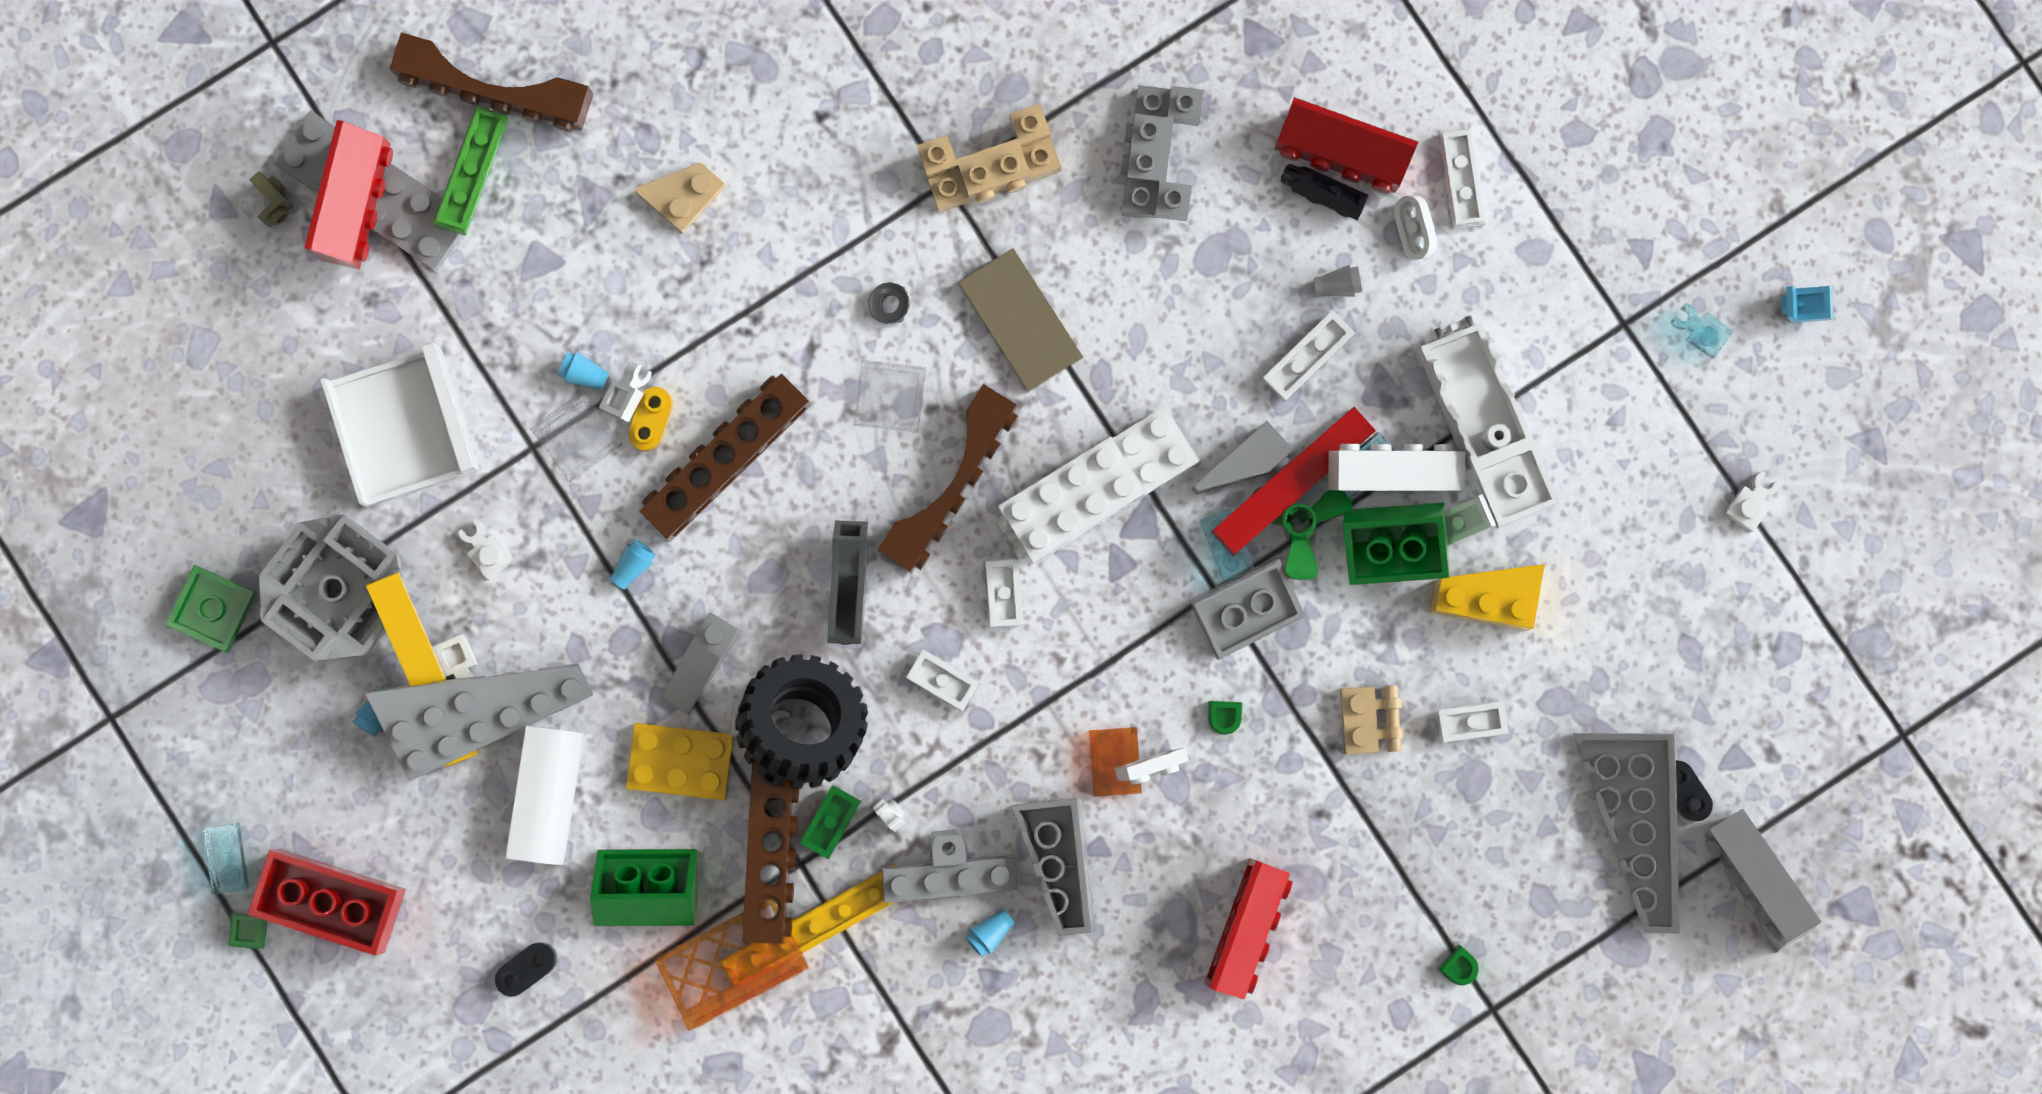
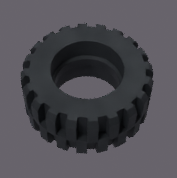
(816, 684)

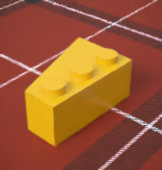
(1491, 597)

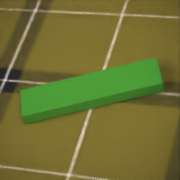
(471, 171)

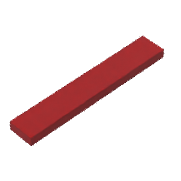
(1290, 483)

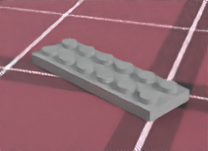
(404, 210)

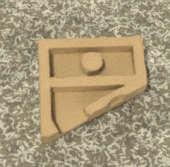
(682, 194)

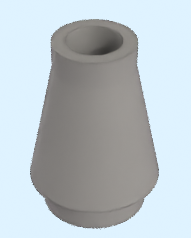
(1339, 282)

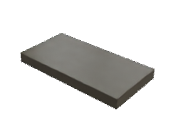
(1020, 320)

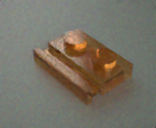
(1110, 750)

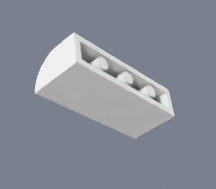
(544, 795)

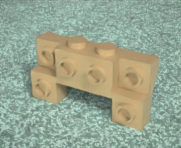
(992, 169)

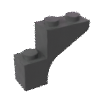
(848, 582)

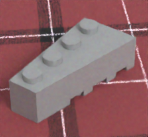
(1060, 860)
(1761, 880)

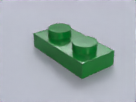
(830, 822)

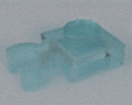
(1706, 333)

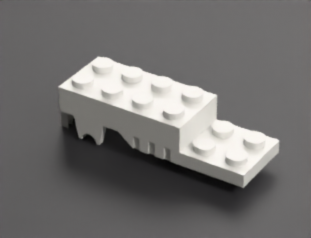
(1486, 420)
(1095, 486)

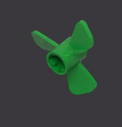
(1301, 560)

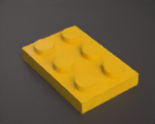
(680, 761)

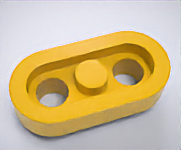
(651, 418)

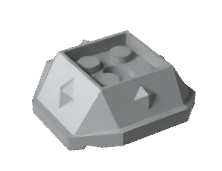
(298, 582)

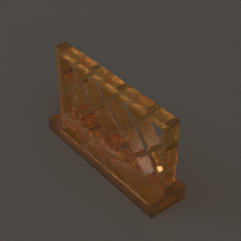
(737, 993)

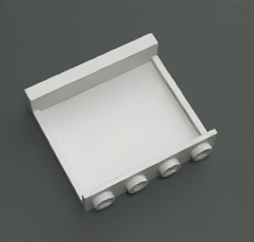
(399, 427)

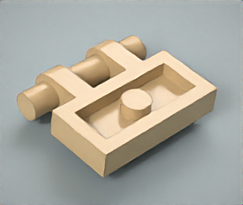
(1360, 719)

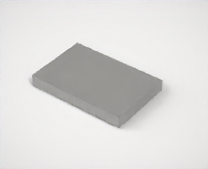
(1247, 608)

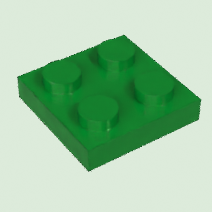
(211, 608)

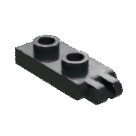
(1324, 190)

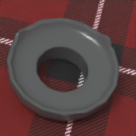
(877, 297)

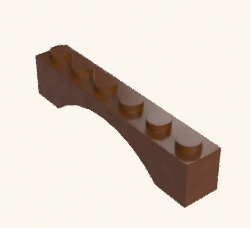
(555, 100)
(911, 537)

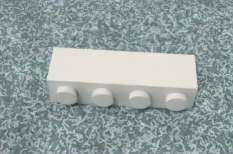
(1396, 470)

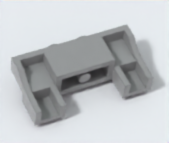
(1147, 163)

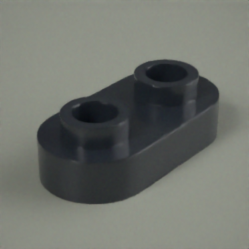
(1690, 789)
(525, 969)

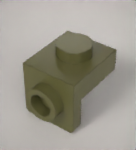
(272, 190)

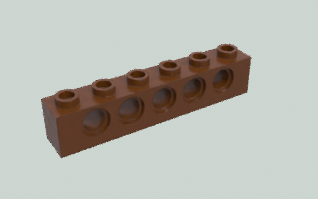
(744, 453)
(756, 927)

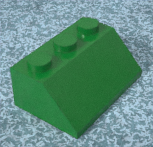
(1396, 543)
(644, 887)

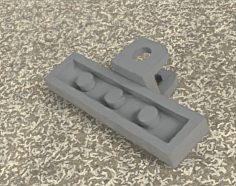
(948, 873)

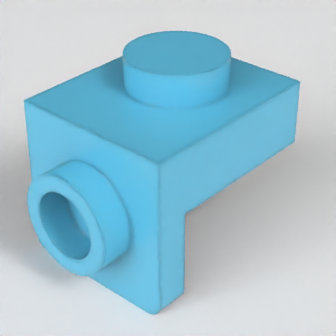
(1807, 304)

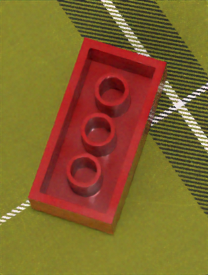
(326, 901)

